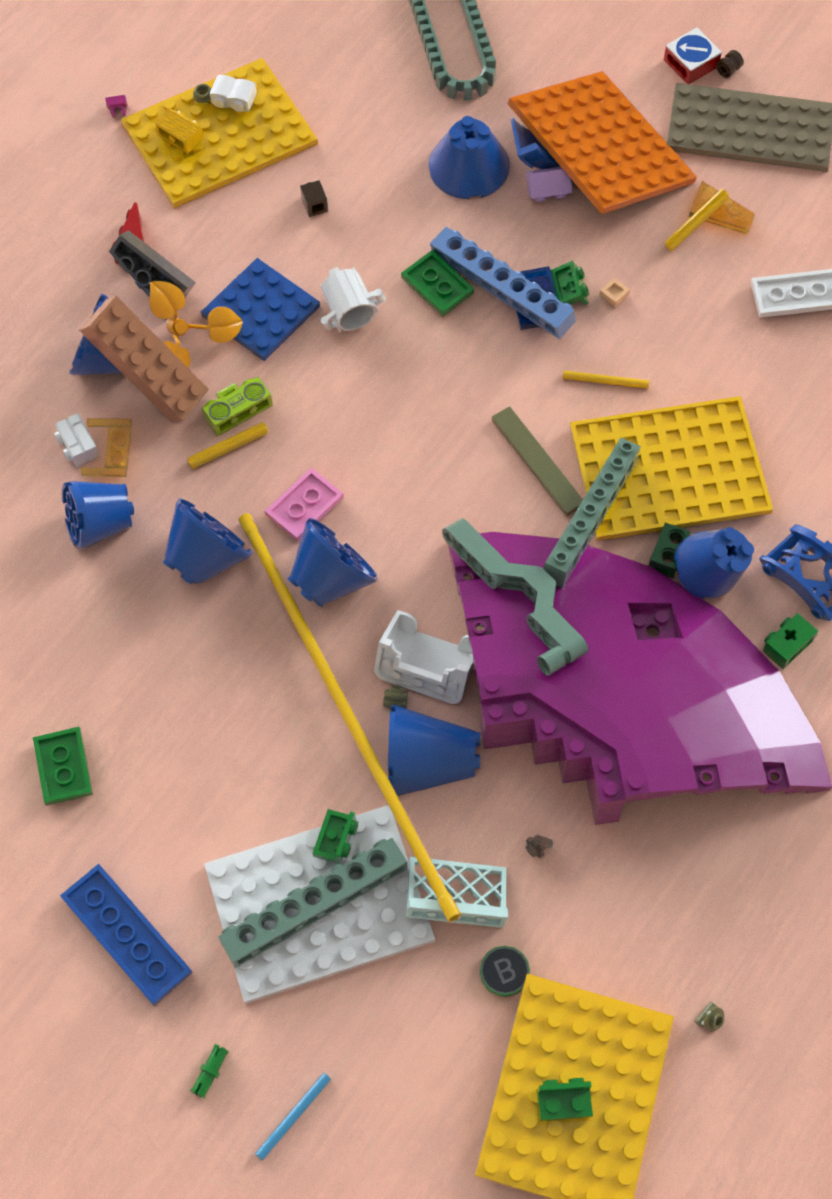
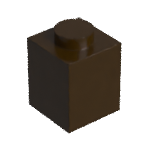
(314, 198)

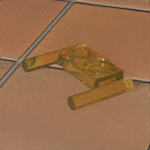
(116, 449)

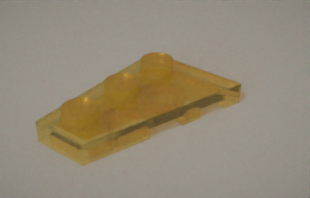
(728, 215)

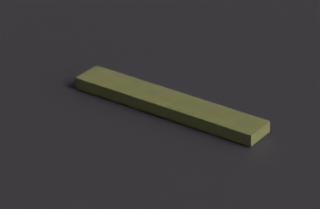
(537, 460)

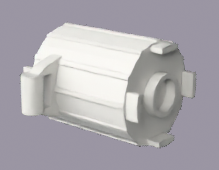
(349, 300)

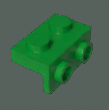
(335, 835)

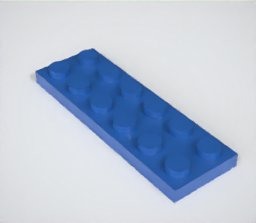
(126, 934)

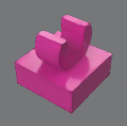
(116, 102)

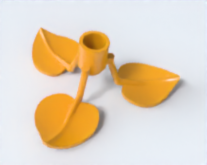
(167, 299)

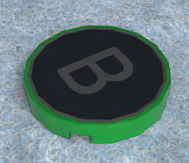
(504, 971)

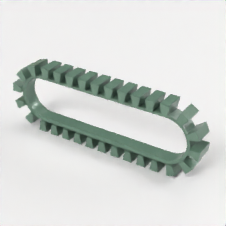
(435, 57)

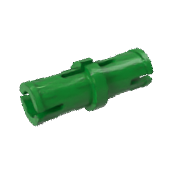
(209, 1071)

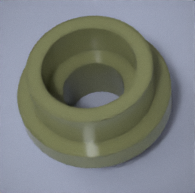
(202, 93)

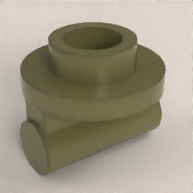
(395, 696)
(711, 1017)

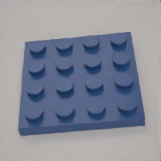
(267, 305)

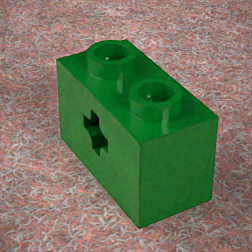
(800, 636)

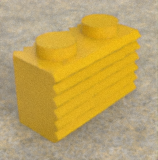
(179, 130)

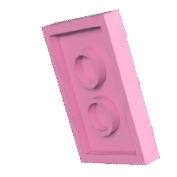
(307, 498)

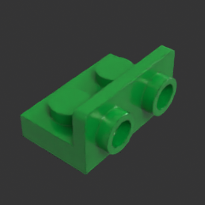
(569, 283)
(564, 1100)

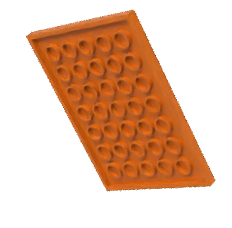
(602, 141)

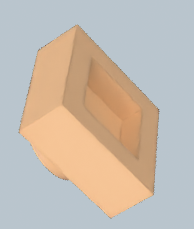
(614, 292)

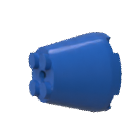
(95, 511)
(713, 561)

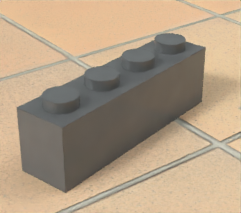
(147, 265)

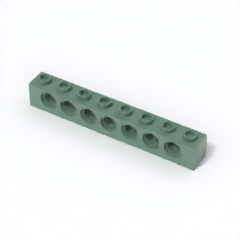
(591, 511)
(285, 927)

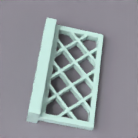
(471, 914)

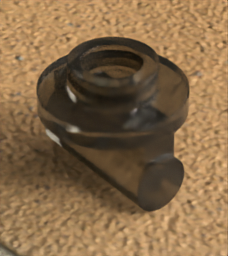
(537, 845)

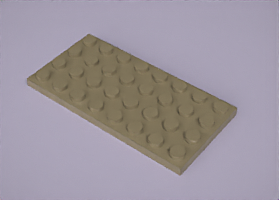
(751, 127)

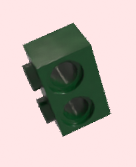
(666, 549)

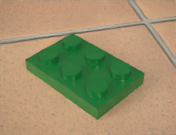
(437, 283)
(62, 766)

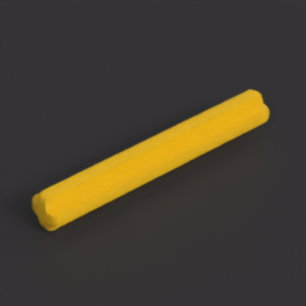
(696, 220)
(227, 445)

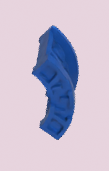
(804, 541)

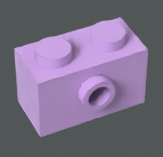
(548, 183)

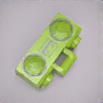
(236, 405)

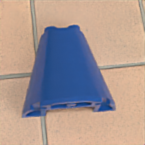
(428, 751)

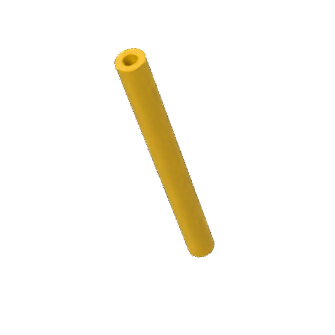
(605, 379)

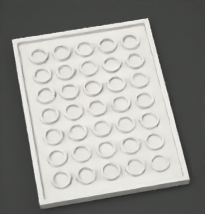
(345, 939)

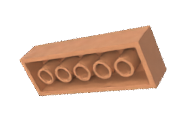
(144, 359)

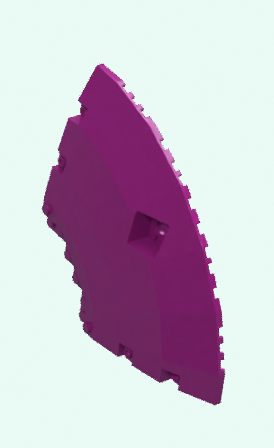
(638, 708)

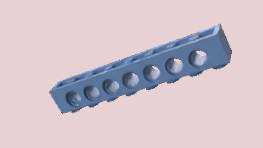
(475, 270)

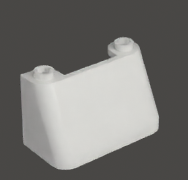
(423, 661)

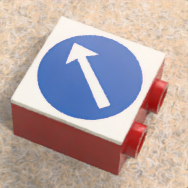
(692, 56)

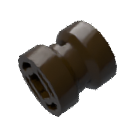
(727, 66)

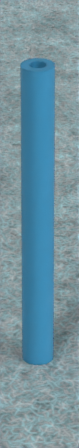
(292, 1117)

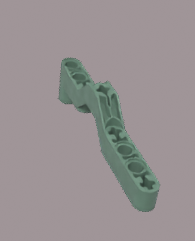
(553, 630)

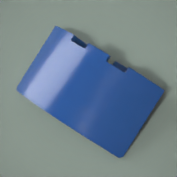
(530, 149)

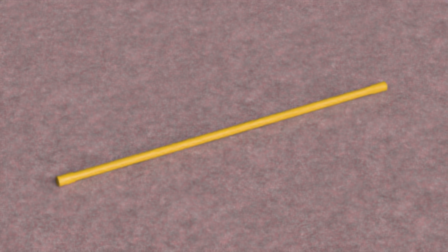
(444, 898)

